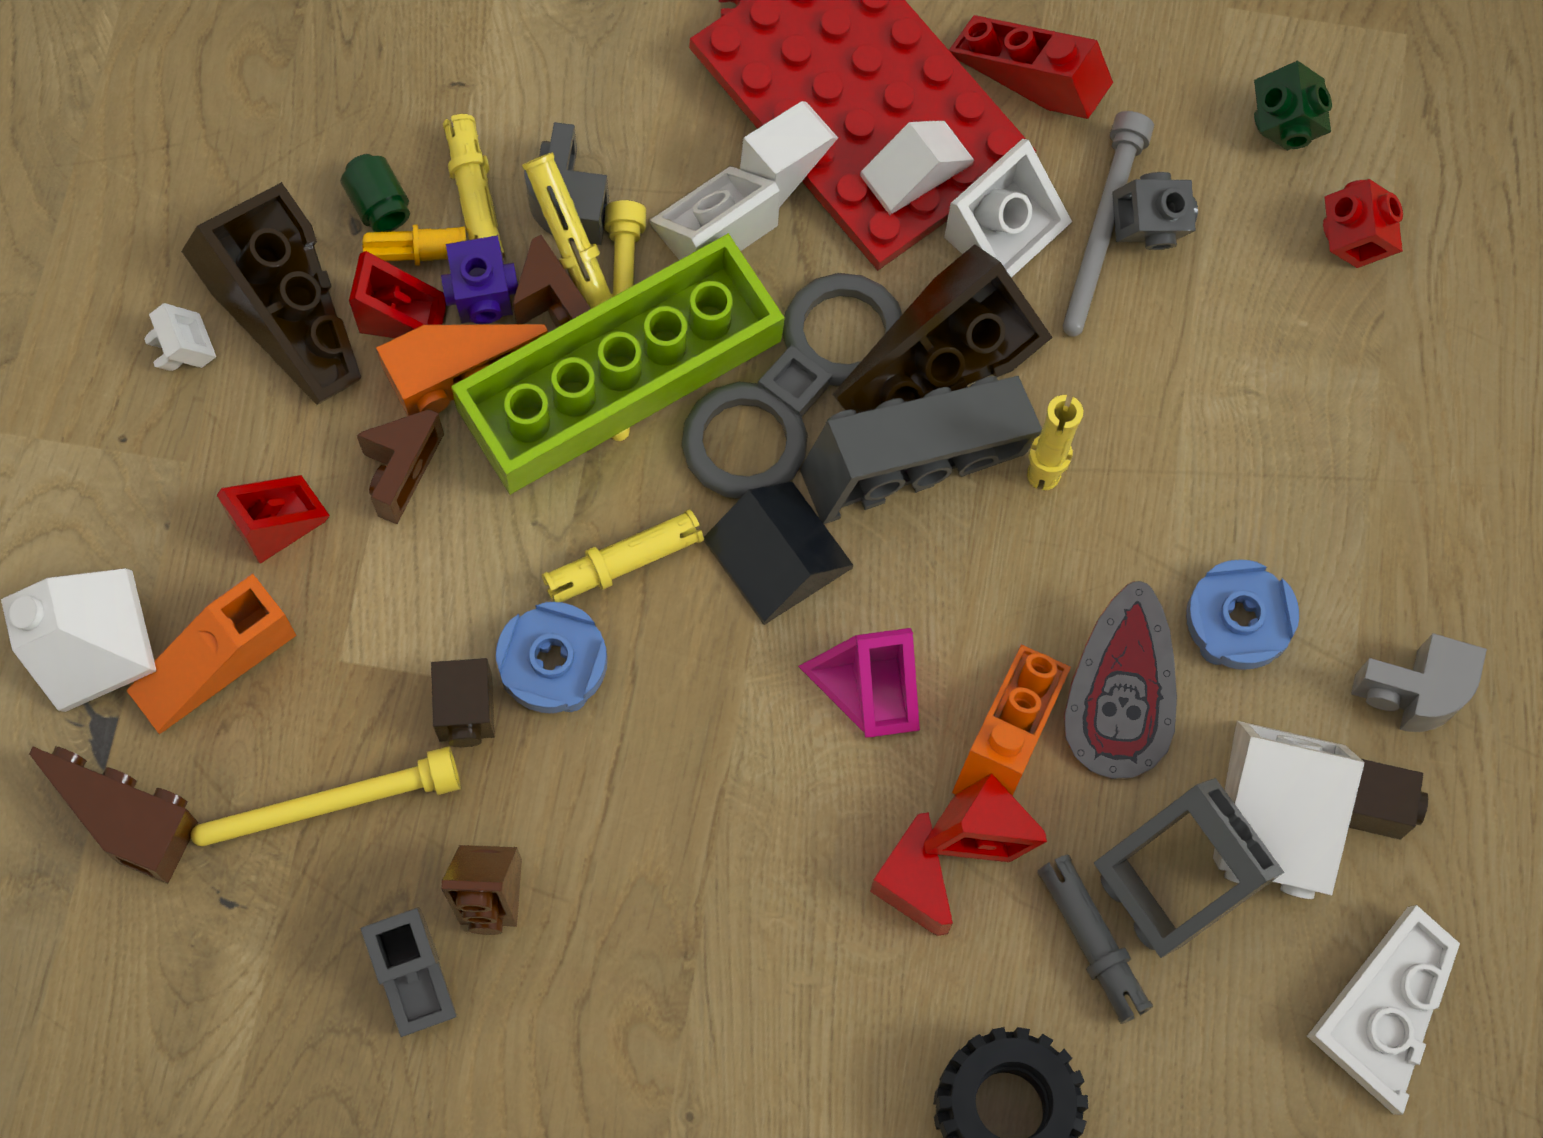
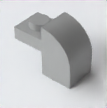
(1431, 693)

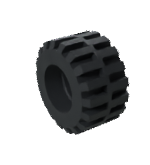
(1018, 1055)

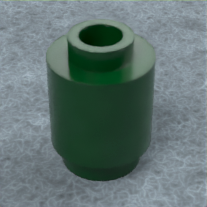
(375, 193)

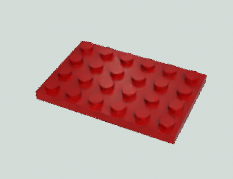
(866, 76)

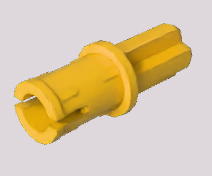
(412, 245)

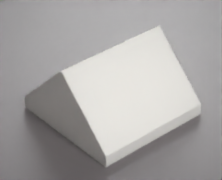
(725, 204)
(1008, 210)

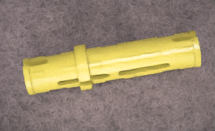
(470, 173)
(544, 173)
(1054, 443)
(604, 565)

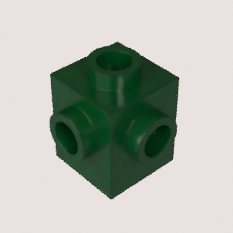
(1292, 106)

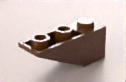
(127, 823)
(484, 887)

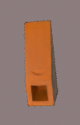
(435, 357)
(212, 653)
(1014, 720)

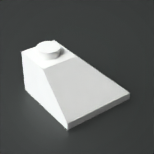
(80, 635)

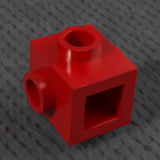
(1363, 223)

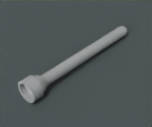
(1130, 135)

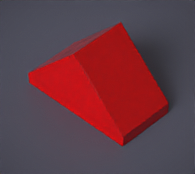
(392, 301)
(272, 513)
(985, 825)
(915, 881)

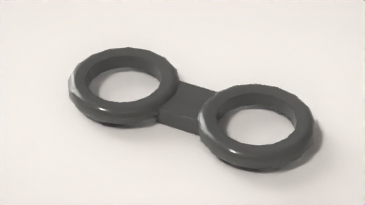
(785, 388)

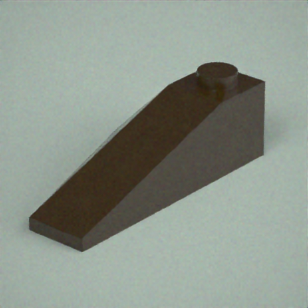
(270, 280)
(952, 335)

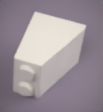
(1296, 800)

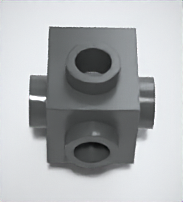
(1154, 210)

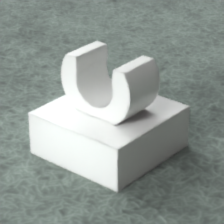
(180, 337)

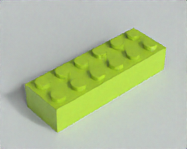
(618, 363)

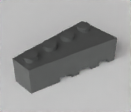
(917, 443)

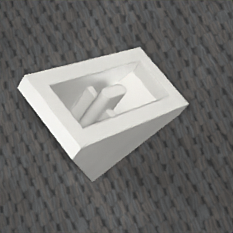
(787, 147)
(915, 163)

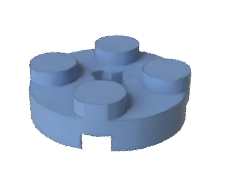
(535, 632)
(1225, 640)

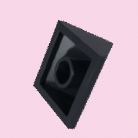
(776, 549)

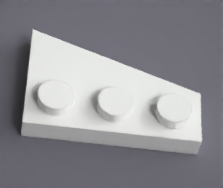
(1385, 1008)

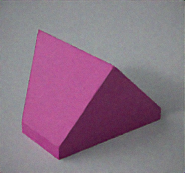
(871, 681)

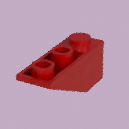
(1042, 65)

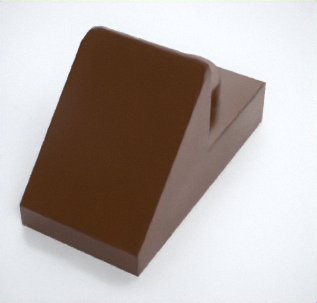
(546, 287)
(407, 451)

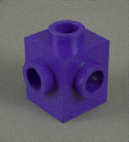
(479, 280)

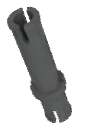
(1095, 940)

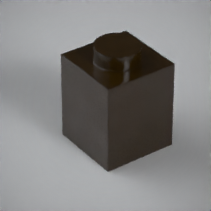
(462, 701)
(1389, 800)

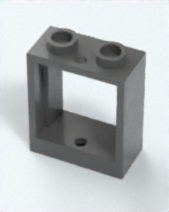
(1229, 835)

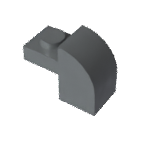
(586, 189)
(409, 971)

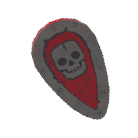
(1124, 688)

